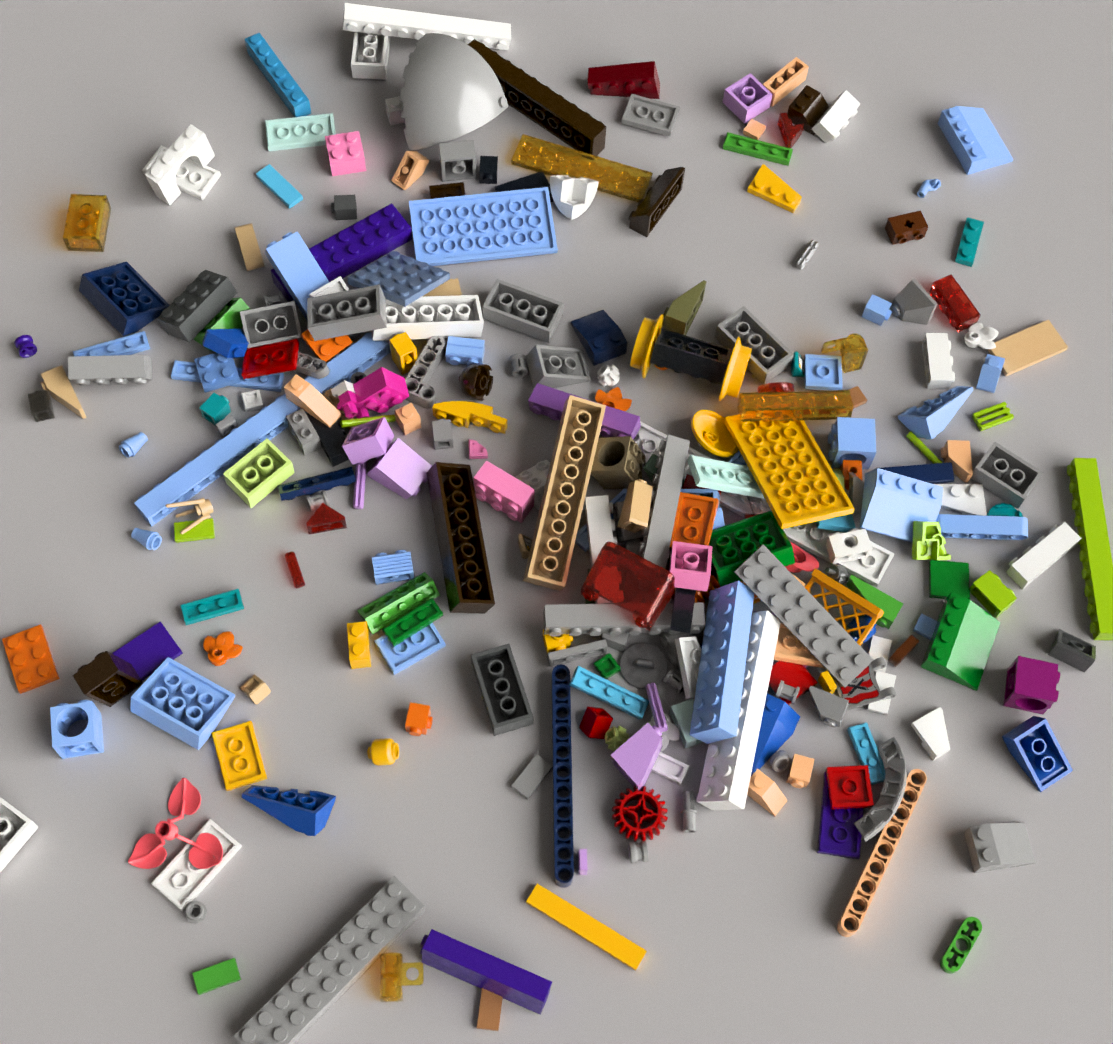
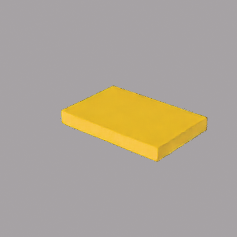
(239, 755)

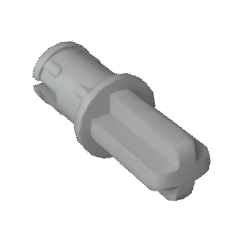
(688, 811)

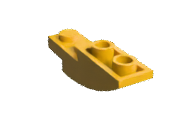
(464, 412)

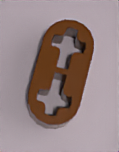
(900, 654)

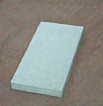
(299, 131)
(723, 476)

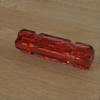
(294, 569)

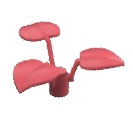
(149, 849)

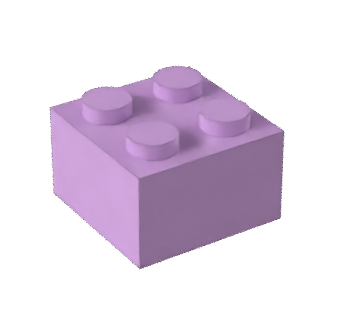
(747, 98)
(368, 441)

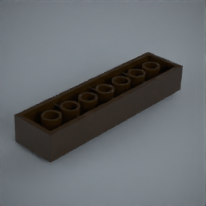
(460, 538)

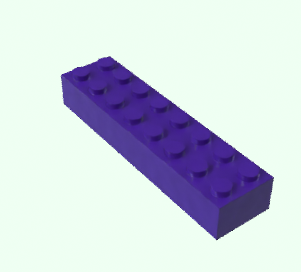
(357, 245)

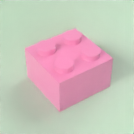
(345, 153)
(691, 565)

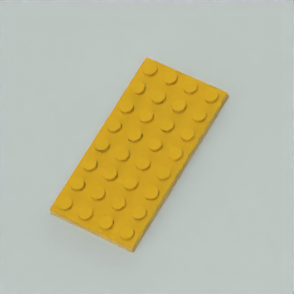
(790, 470)

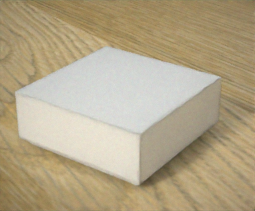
(252, 400)

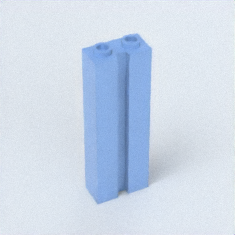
(296, 268)

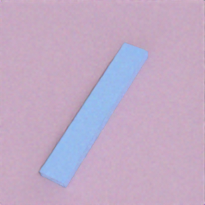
(188, 372)

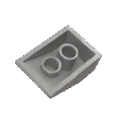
(557, 366)
(998, 846)

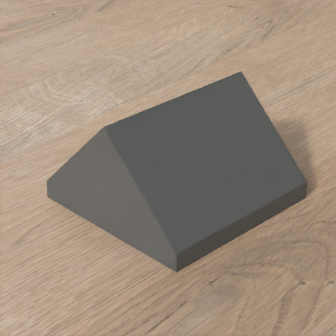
(1073, 651)

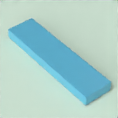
(609, 692)

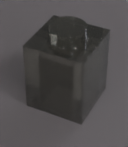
(41, 405)

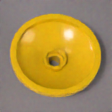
(713, 434)

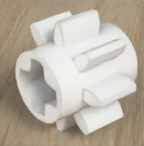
(608, 375)

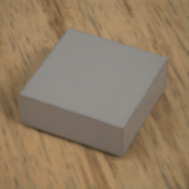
(226, 426)

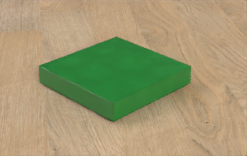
(948, 578)

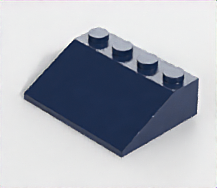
(122, 297)

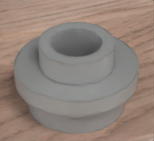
(191, 907)

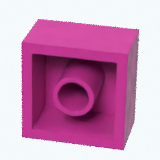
(381, 390)

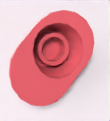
(803, 560)

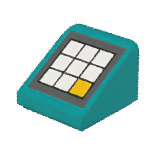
(797, 365)

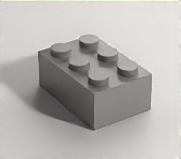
(271, 324)
(1006, 475)

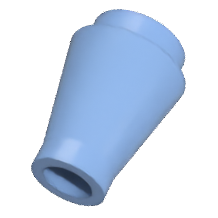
(132, 445)
(148, 539)

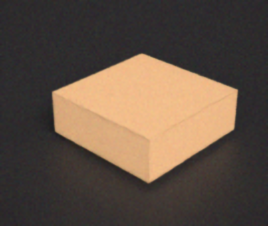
(754, 129)

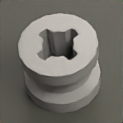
(638, 852)

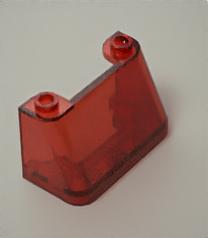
(630, 584)

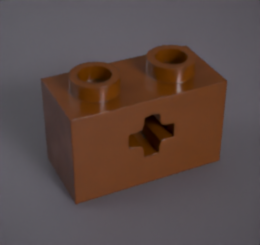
(906, 227)

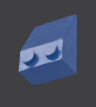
(1037, 752)

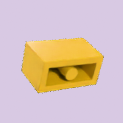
(403, 352)
(359, 645)

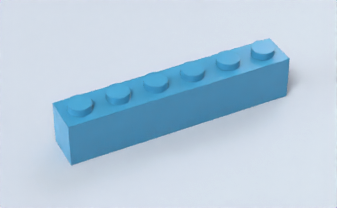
(277, 76)

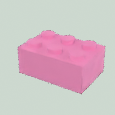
(503, 492)

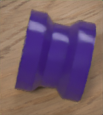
(25, 346)

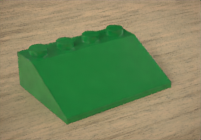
(739, 540)
(961, 641)

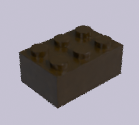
(107, 678)

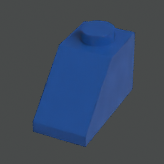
(226, 342)

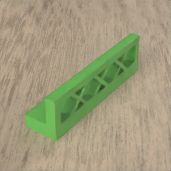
(398, 602)

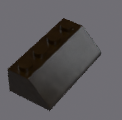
(657, 201)

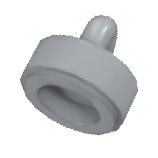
(780, 761)

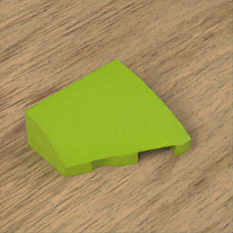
(928, 541)

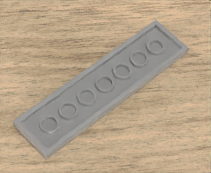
(803, 615)

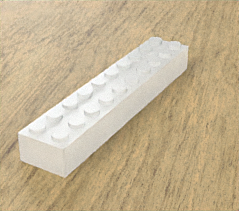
(731, 760)

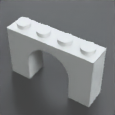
(162, 174)

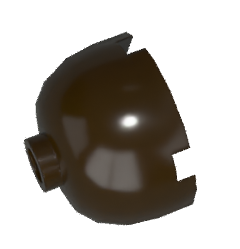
(476, 381)

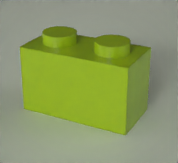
(992, 594)

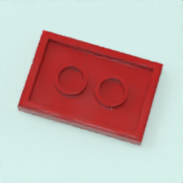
(270, 359)

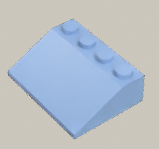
(973, 138)
(896, 501)
(181, 703)

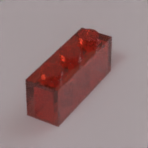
(954, 303)

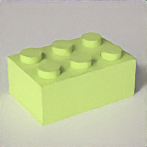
(259, 473)

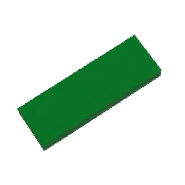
(412, 622)

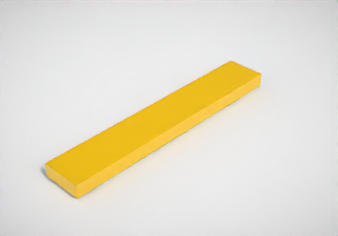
(586, 927)

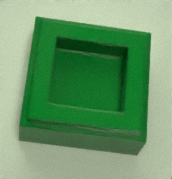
(607, 666)

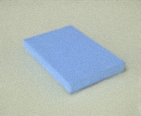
(410, 650)

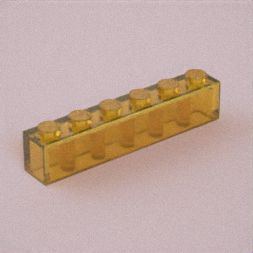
(794, 405)

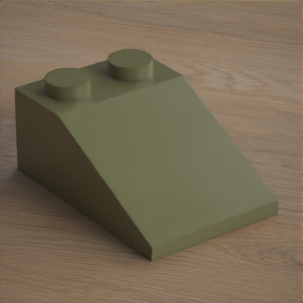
(684, 309)

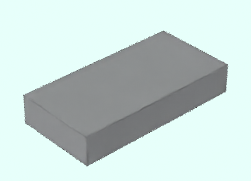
(532, 776)

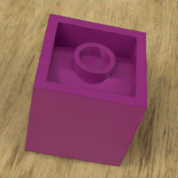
(1031, 685)

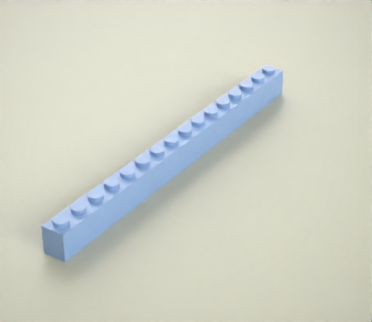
(241, 440)

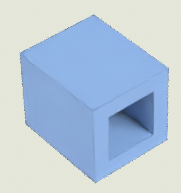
(877, 310)

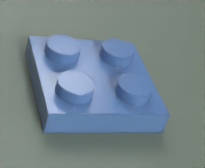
(216, 371)

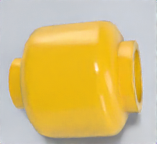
(383, 751)

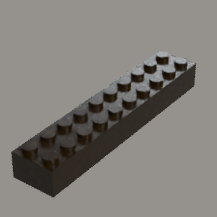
(544, 105)

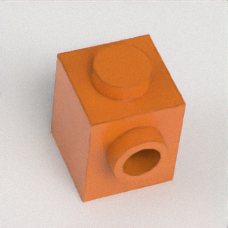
(851, 466)
(418, 719)

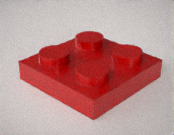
(849, 787)

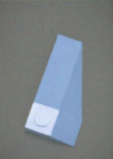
(936, 413)

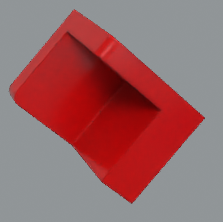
(595, 722)

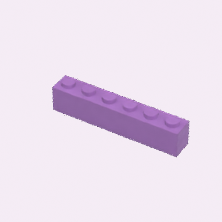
(551, 401)

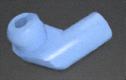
(928, 185)

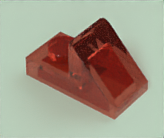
(789, 132)

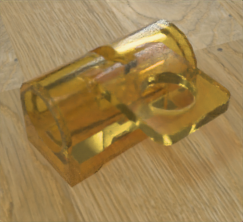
(852, 349)
(394, 976)

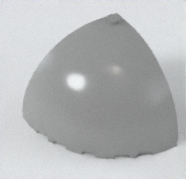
(447, 91)

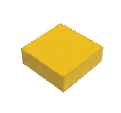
(827, 682)

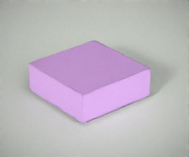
(582, 862)

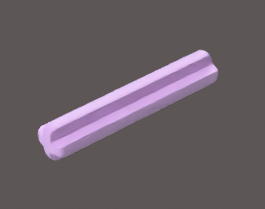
(359, 486)
(656, 707)

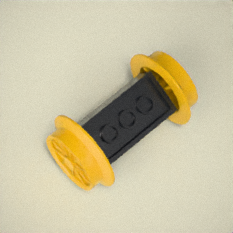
(690, 356)

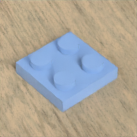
(823, 372)

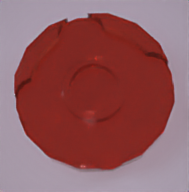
(776, 387)

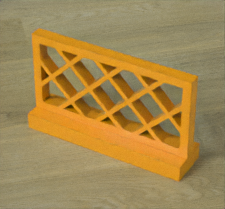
(850, 597)

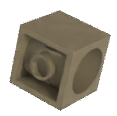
(617, 462)

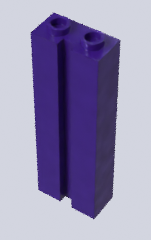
(485, 971)

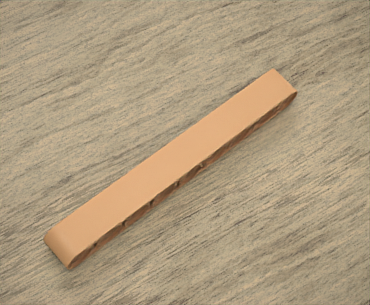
(878, 860)

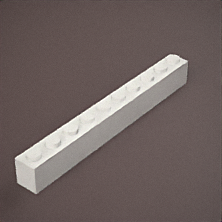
(417, 24)

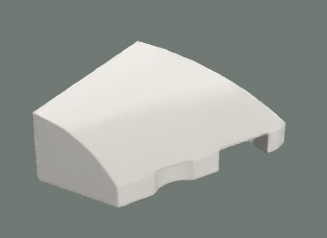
(933, 733)

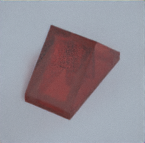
(325, 520)

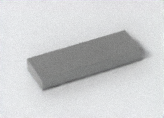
(577, 652)

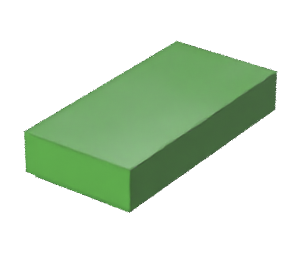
(216, 976)

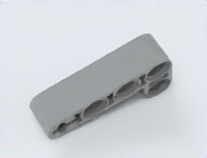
(427, 369)

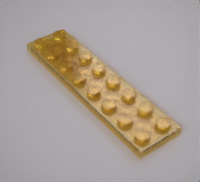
(560, 160)

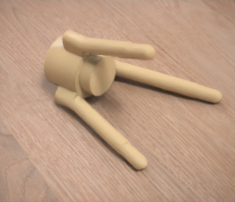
(202, 508)

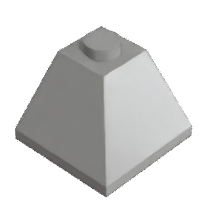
(914, 304)

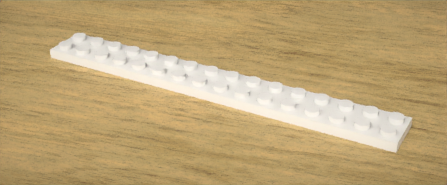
(805, 536)

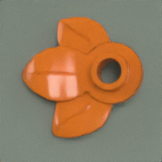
(613, 399)
(221, 646)

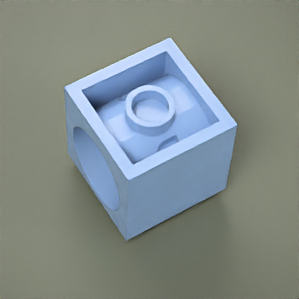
(852, 441)
(87, 742)

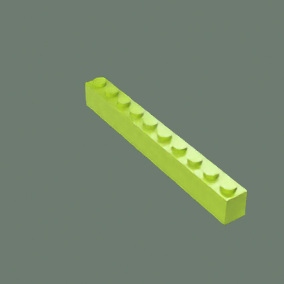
(1094, 545)

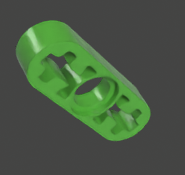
(952, 946)

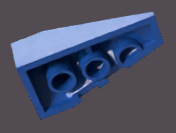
(776, 728)
(297, 810)

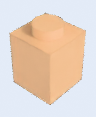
(408, 418)
(800, 771)

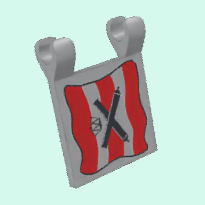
(864, 687)

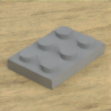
(650, 115)

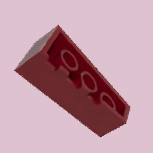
(625, 80)

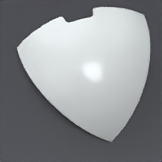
(572, 194)

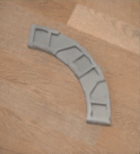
(891, 792)

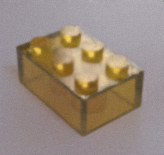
(87, 223)

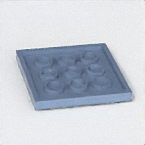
(400, 277)

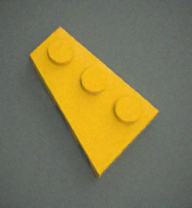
(774, 190)

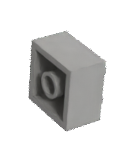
(457, 160)

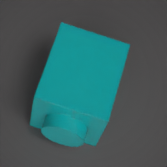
(215, 408)

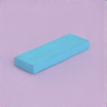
(279, 186)
(867, 752)

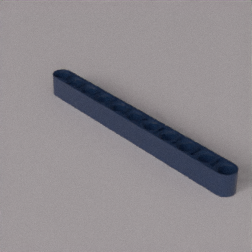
(562, 783)

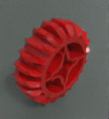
(647, 815)

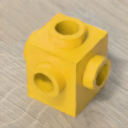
(556, 643)

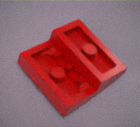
(792, 675)

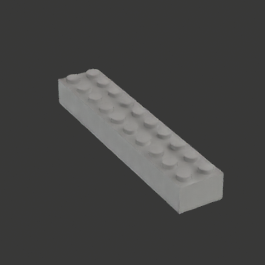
(334, 968)

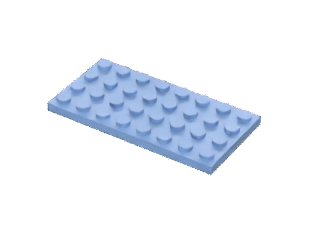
(483, 226)

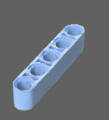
(983, 527)

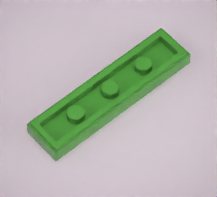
(757, 149)

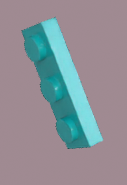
(969, 242)
(212, 607)

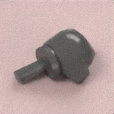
(838, 573)

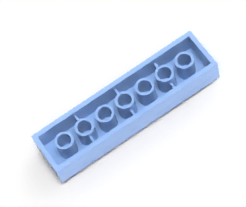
(722, 663)

